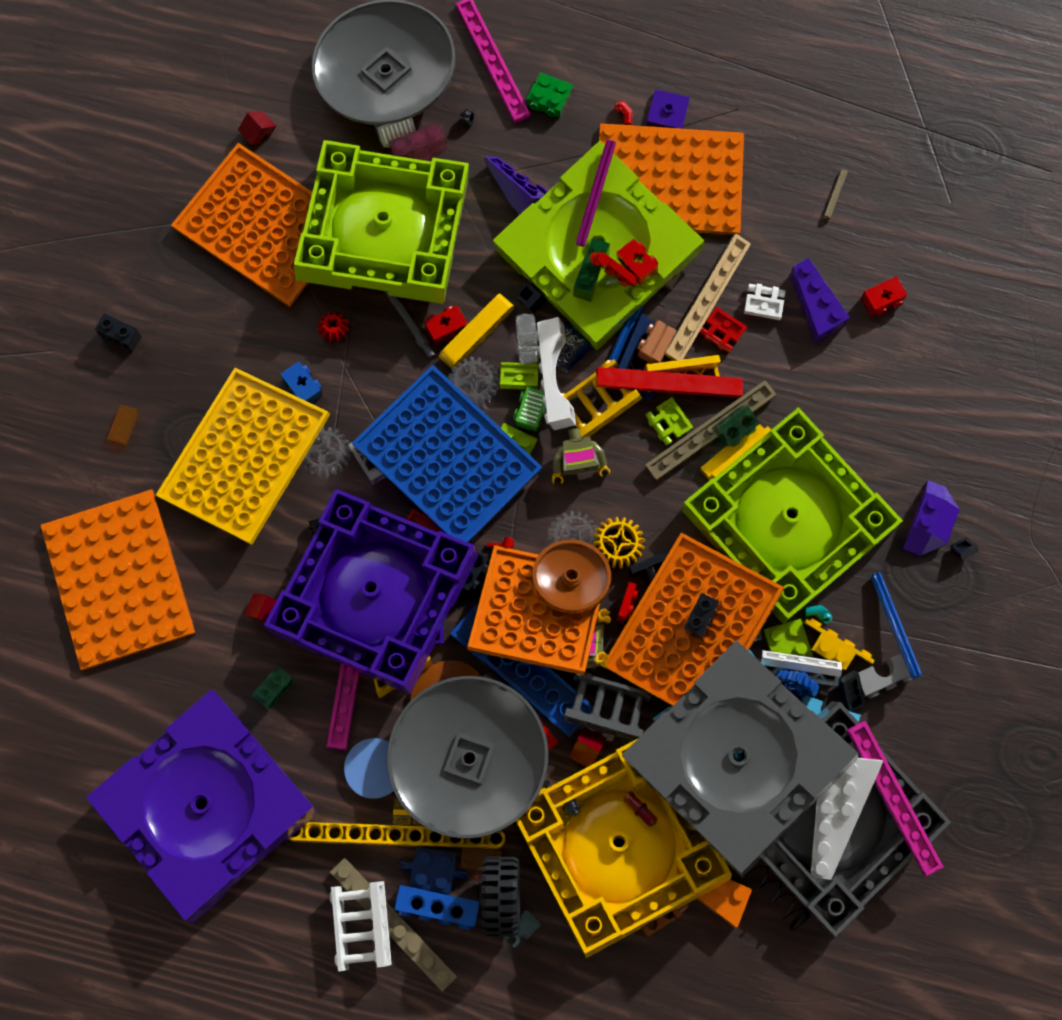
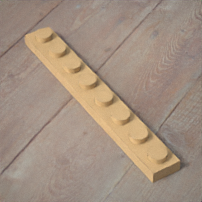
(707, 298)

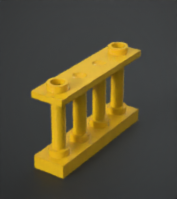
(613, 409)

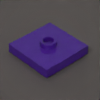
(668, 110)

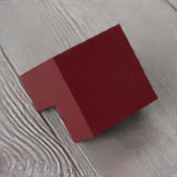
(256, 126)
(260, 607)
(587, 747)

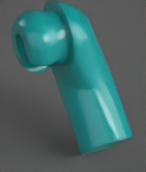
(820, 612)

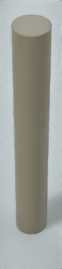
(835, 194)

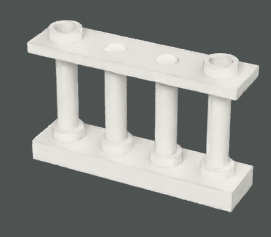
(379, 933)

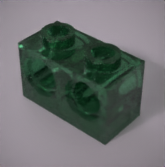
(734, 421)
(273, 688)

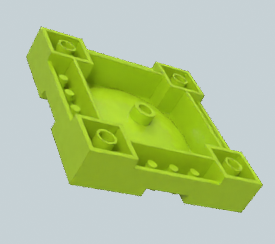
(382, 222)
(545, 252)
(796, 473)

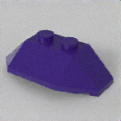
(932, 520)

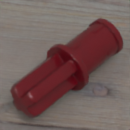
(640, 809)

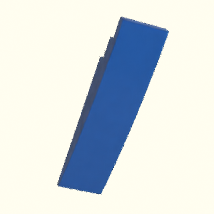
(535, 683)

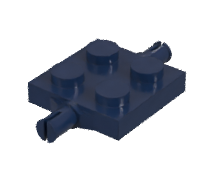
(433, 870)

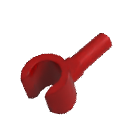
(507, 543)

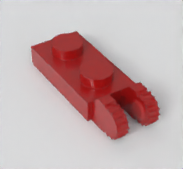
(614, 269)

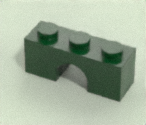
(588, 275)

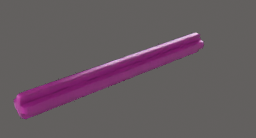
(595, 193)

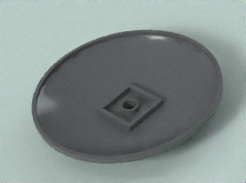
(377, 37)
(437, 734)

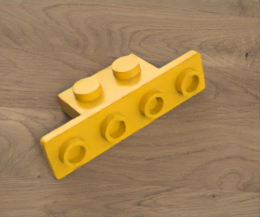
(835, 649)

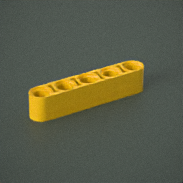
(476, 331)

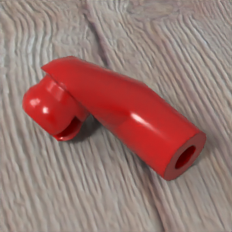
(622, 107)

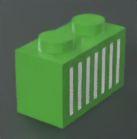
(531, 410)

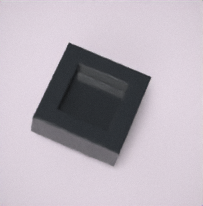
(964, 548)

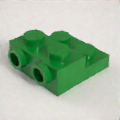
(549, 95)

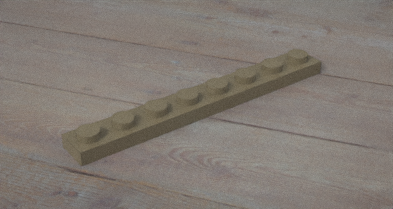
(705, 434)
(398, 929)

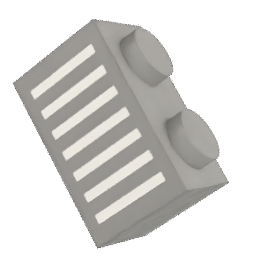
(395, 130)

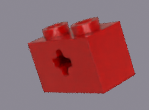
(636, 250)
(892, 294)
(439, 332)

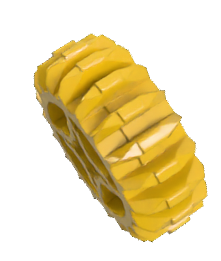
(625, 543)

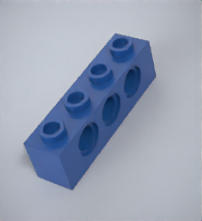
(408, 894)

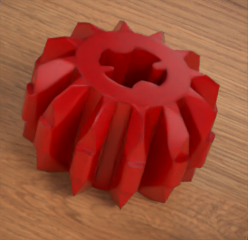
(333, 320)

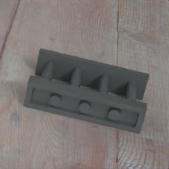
(594, 720)

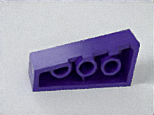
(817, 301)

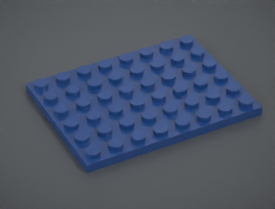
(447, 456)

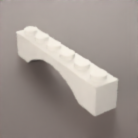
(551, 340)

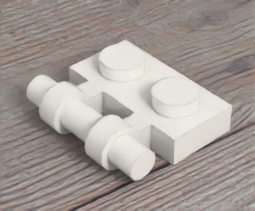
(764, 306)

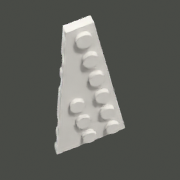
(838, 813)

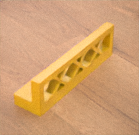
(687, 365)
(731, 454)

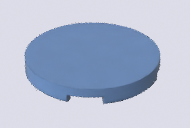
(368, 769)

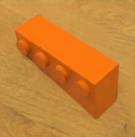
(726, 900)

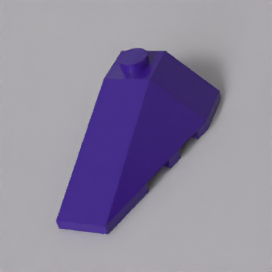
(514, 185)

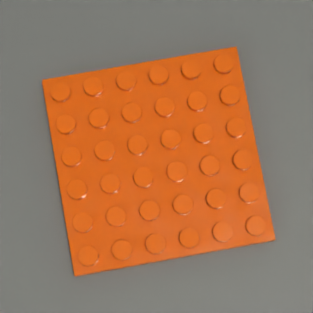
(520, 626)

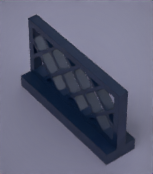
(631, 349)

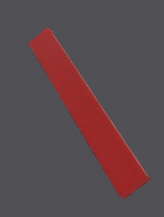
(669, 382)

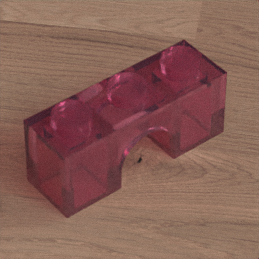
(428, 138)

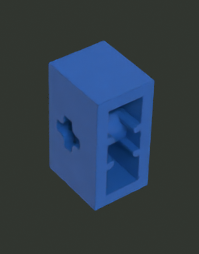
(295, 375)

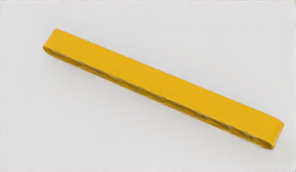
(386, 830)

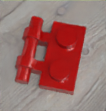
(726, 325)

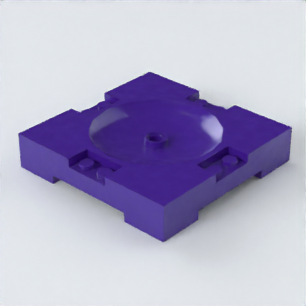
(381, 631)
(158, 796)

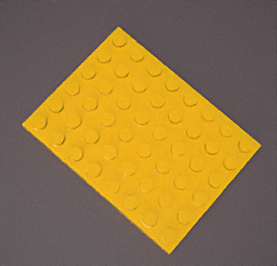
(243, 455)

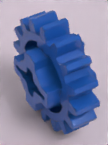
(798, 683)

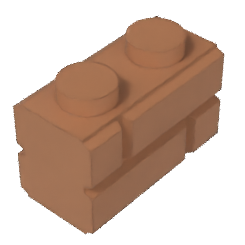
(656, 342)

